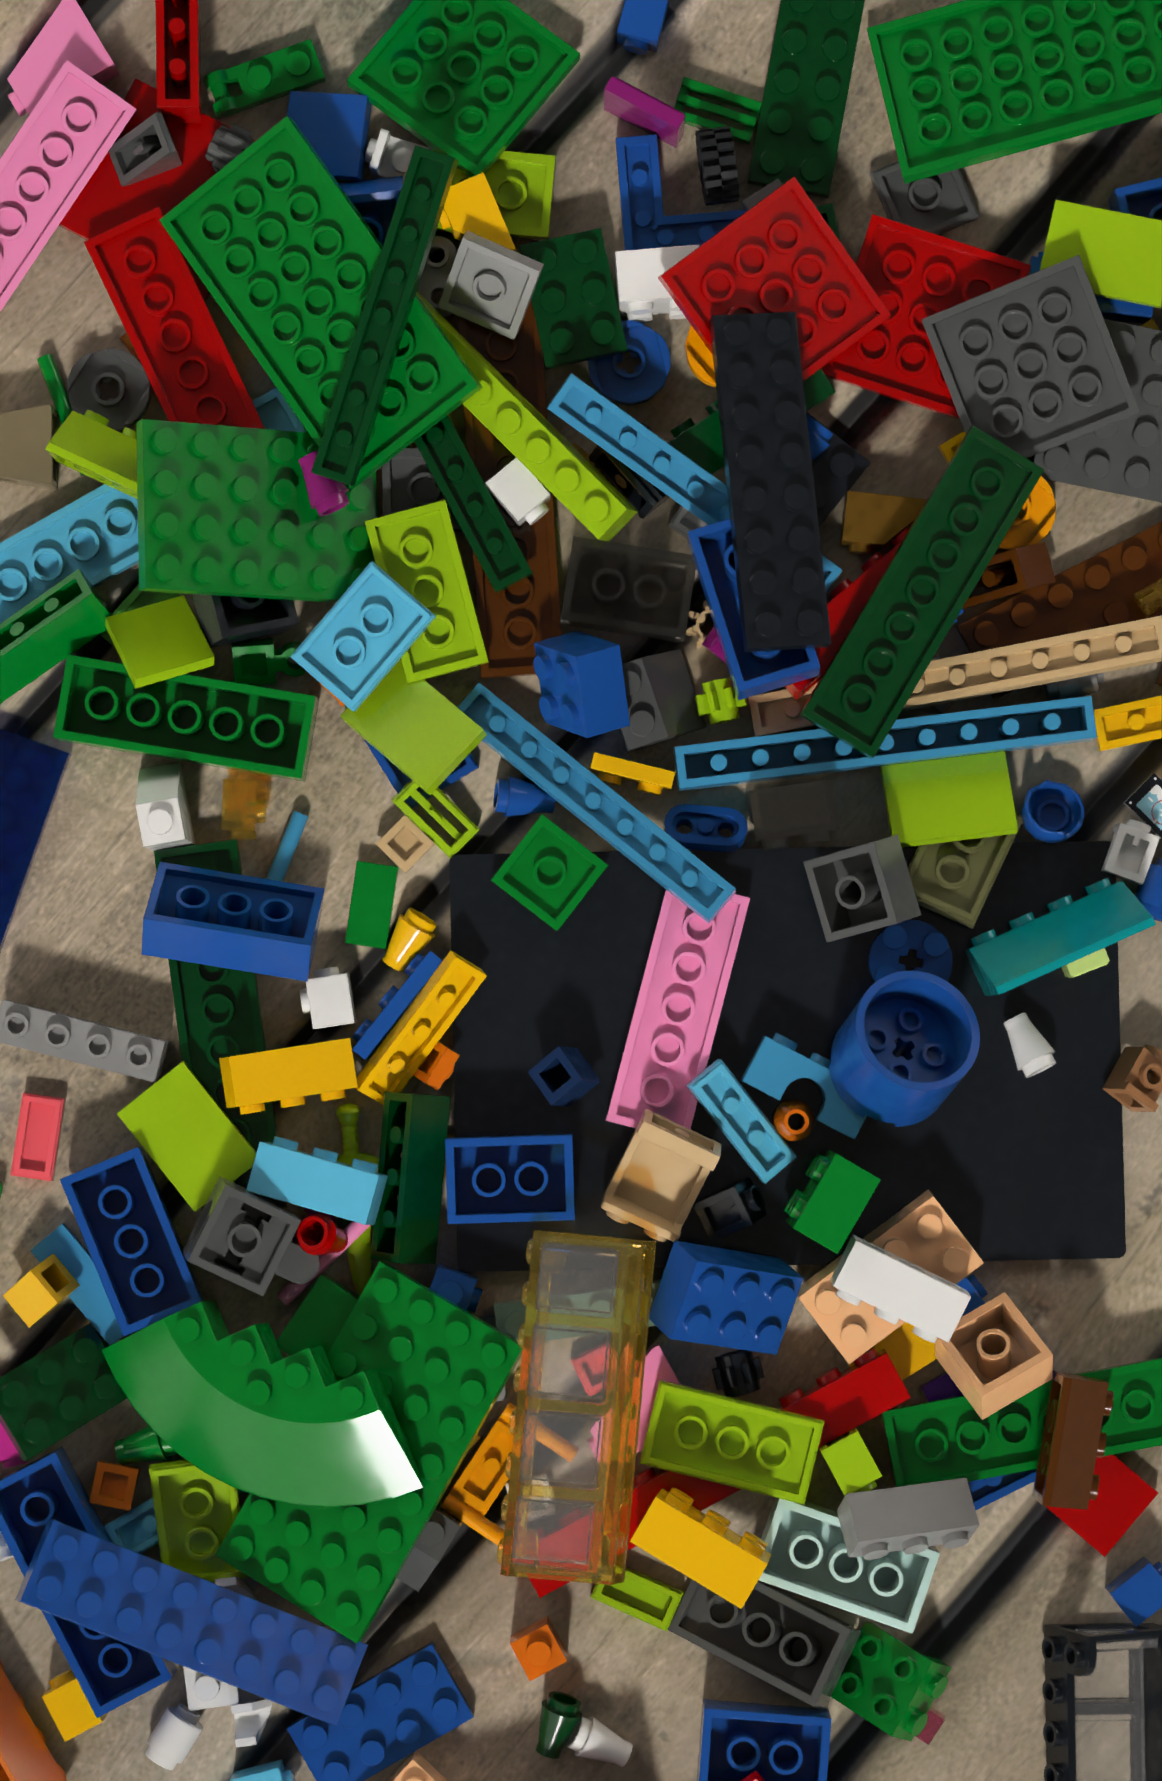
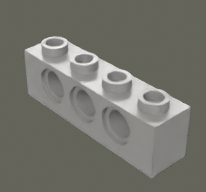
(82, 1041)

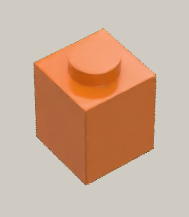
(538, 1648)

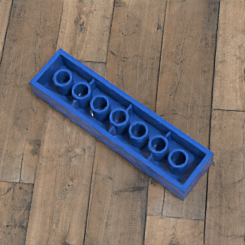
(191, 1622)

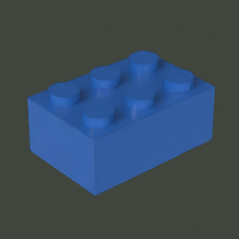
(510, 1178)
(725, 1298)
(768, 1738)

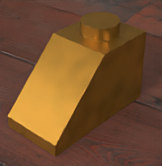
(875, 520)

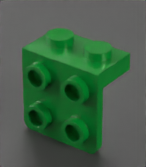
(890, 1683)

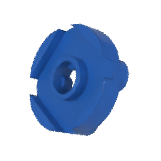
(648, 376)
(915, 935)

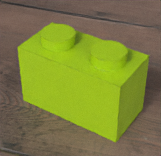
(851, 1463)

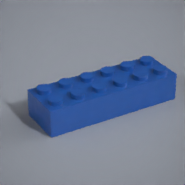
(104, 1667)

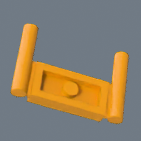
(483, 1480)

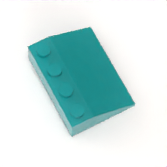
(1056, 938)

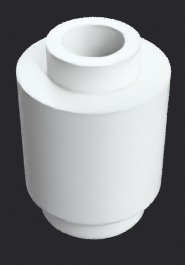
(173, 1736)

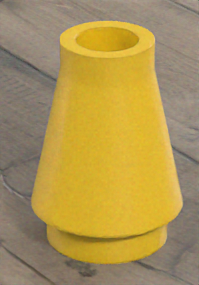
(409, 938)

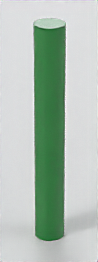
(55, 386)

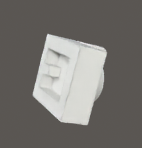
(389, 155)
(1131, 851)

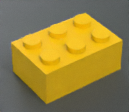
(702, 1546)

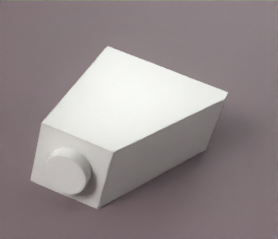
(163, 808)

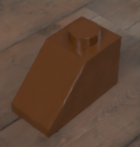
(1013, 574)

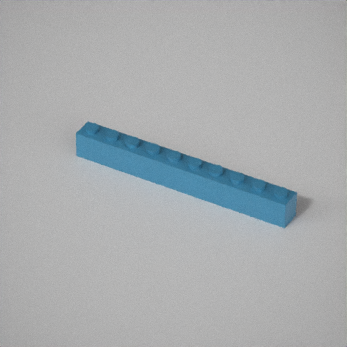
(907, 741)

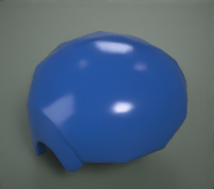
(1052, 812)

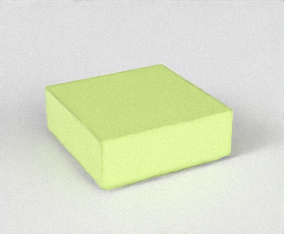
(1086, 964)

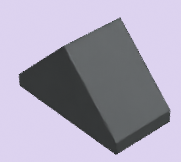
(144, 151)

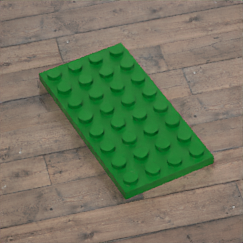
(1014, 76)
(293, 279)
(442, 1383)

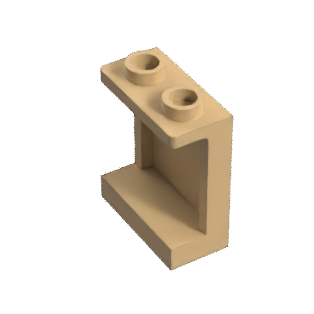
(660, 1176)

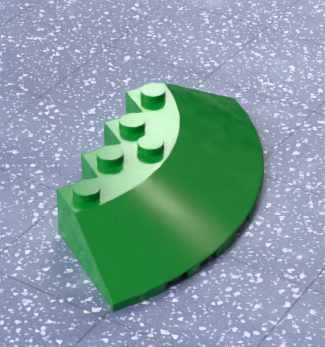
(262, 1417)

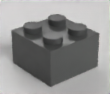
(862, 888)

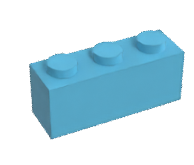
(317, 1181)

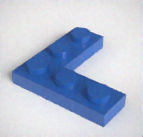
(643, 206)

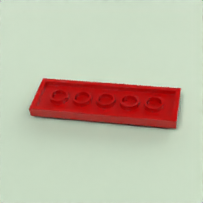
(170, 324)

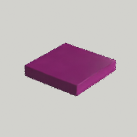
(644, 111)

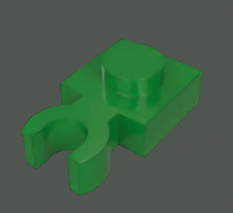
(257, 661)

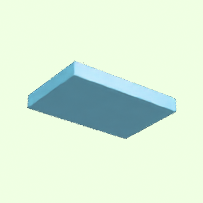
(363, 636)

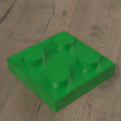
(549, 872)

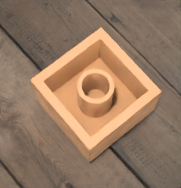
(995, 1356)

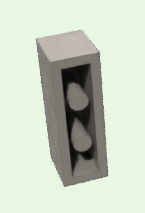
(907, 1518)

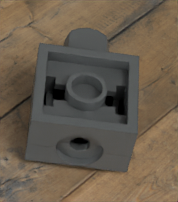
(248, 1240)

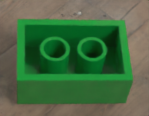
(830, 1200)

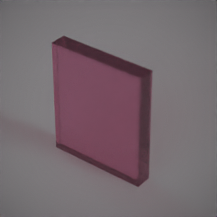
(932, 1726)

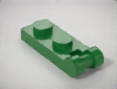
(265, 78)

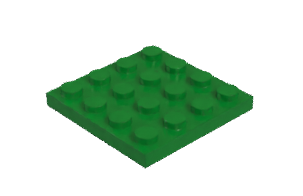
(464, 75)

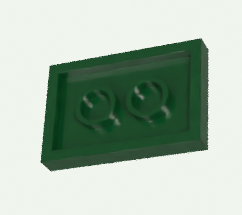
(575, 299)
(57, 1392)

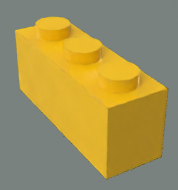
(288, 1075)

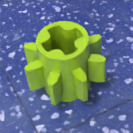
(719, 701)

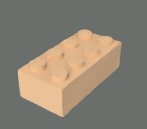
(916, 1233)

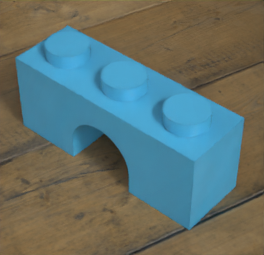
(777, 1065)

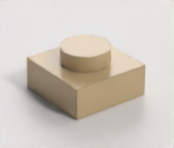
(405, 844)

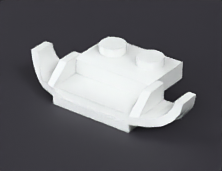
(206, 1692)

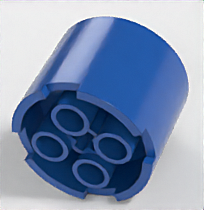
(922, 1025)

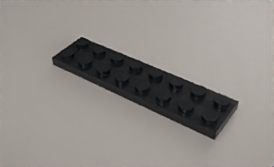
(769, 482)

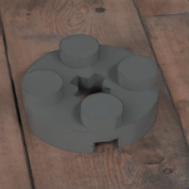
(104, 367)

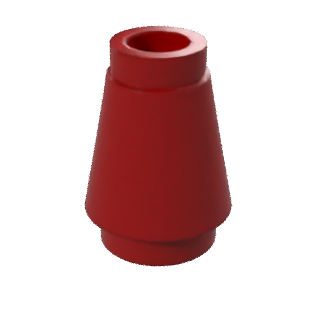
(321, 1235)

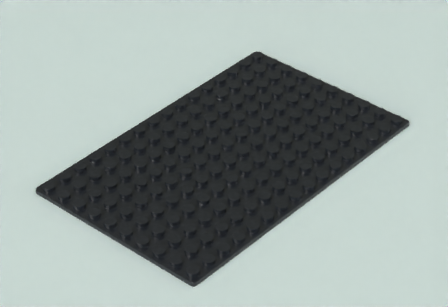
(1008, 1157)

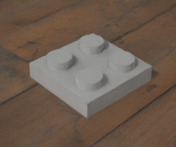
(490, 285)

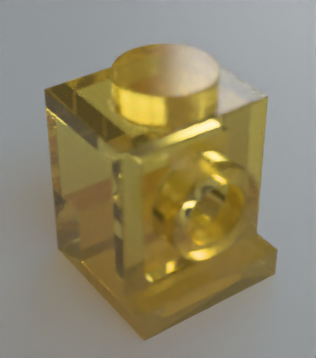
(243, 807)

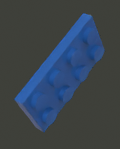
(384, 1719)

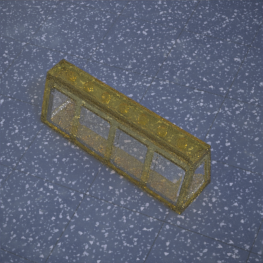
(577, 1407)

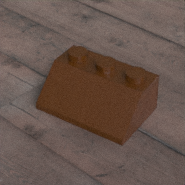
(1072, 1441)

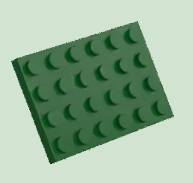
(235, 518)

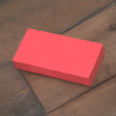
(38, 1136)

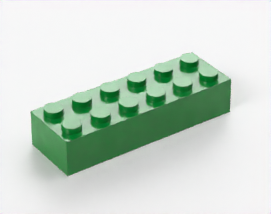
(187, 719)

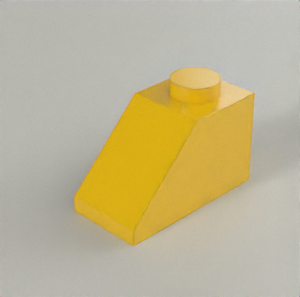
(474, 209)

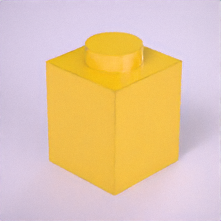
(41, 1290)
(69, 1706)

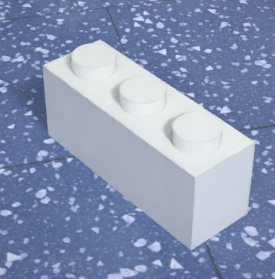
(899, 1290)

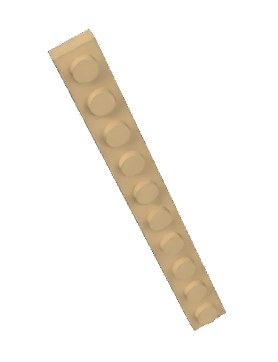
(995, 671)

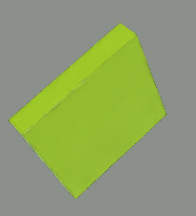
(159, 641)

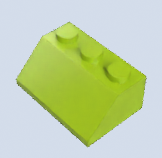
(97, 450)

